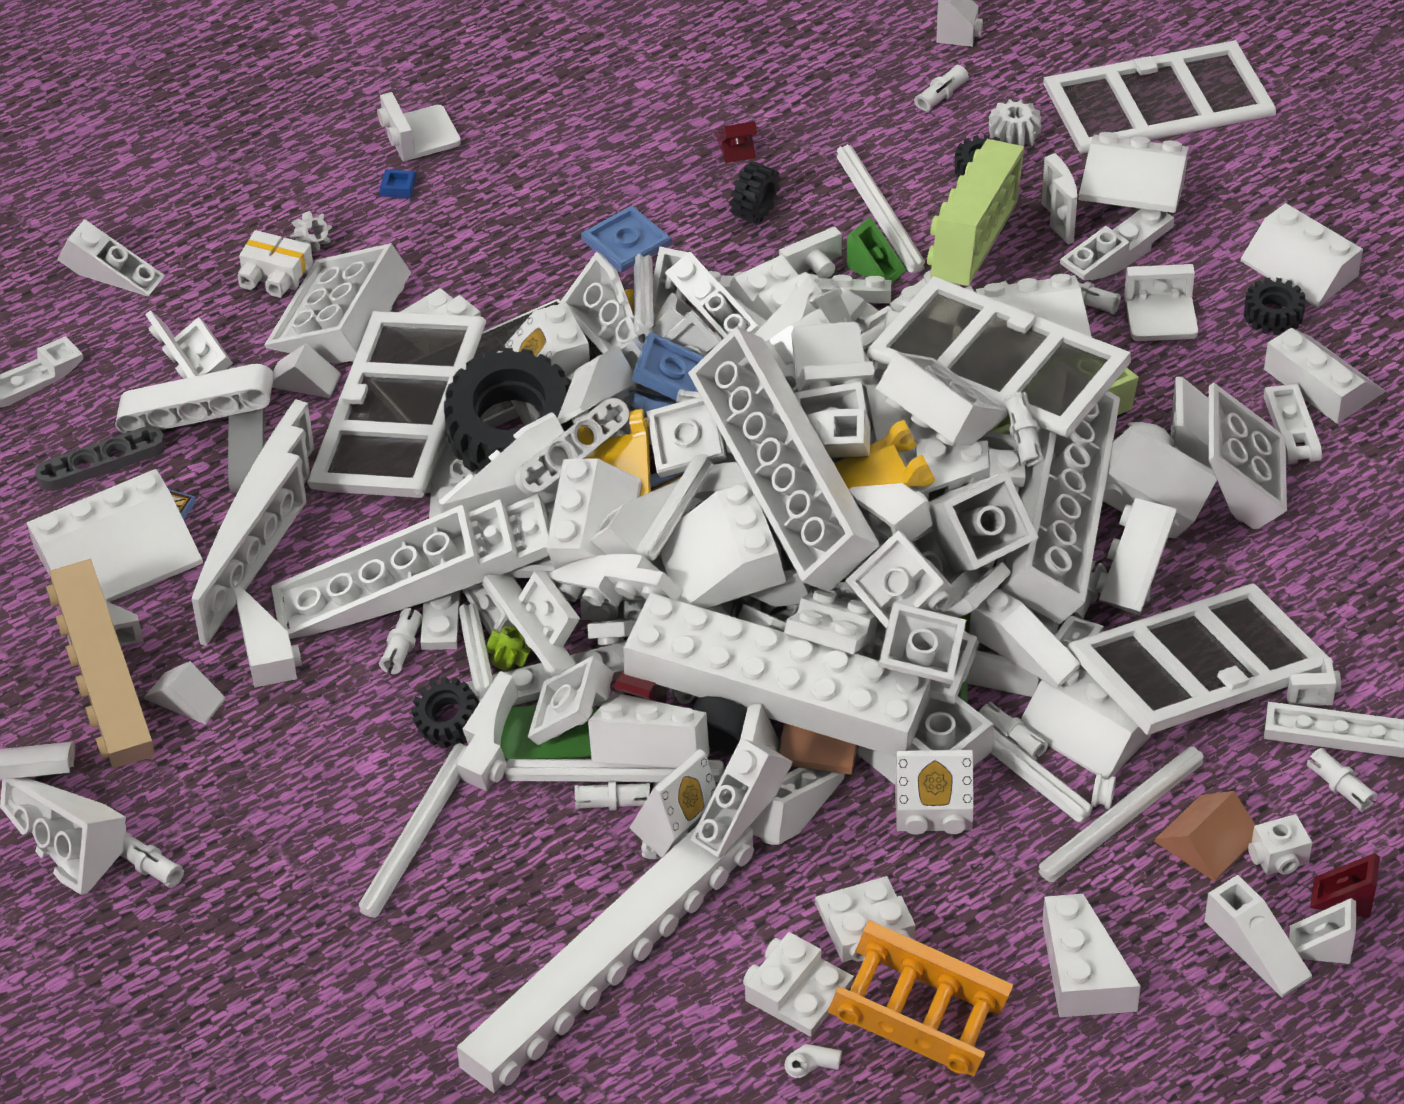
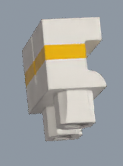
(274, 262)

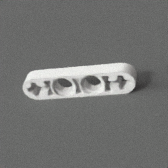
(572, 446)

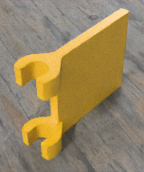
(626, 451)
(885, 464)

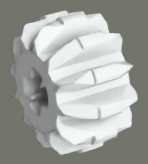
(1015, 123)

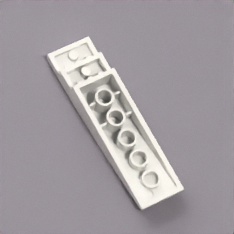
(256, 519)
(414, 566)

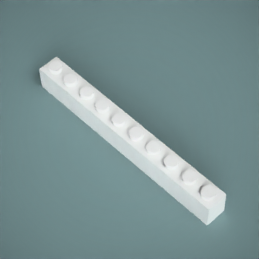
(596, 960)

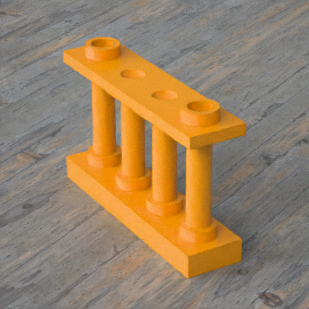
(935, 969)

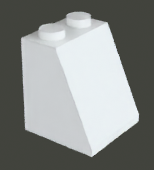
(980, 522)

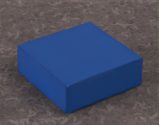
(398, 183)

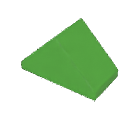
(871, 253)

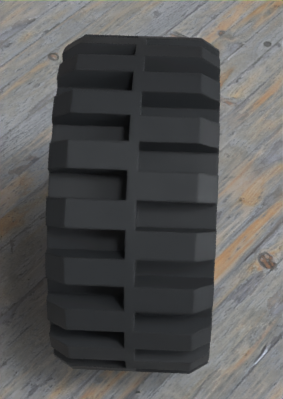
(495, 380)

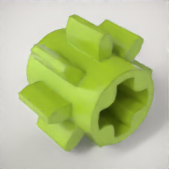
(507, 648)

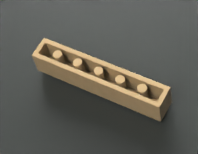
(101, 664)

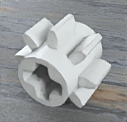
(308, 223)

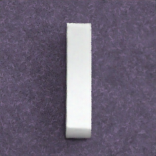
(196, 398)

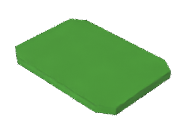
(517, 745)

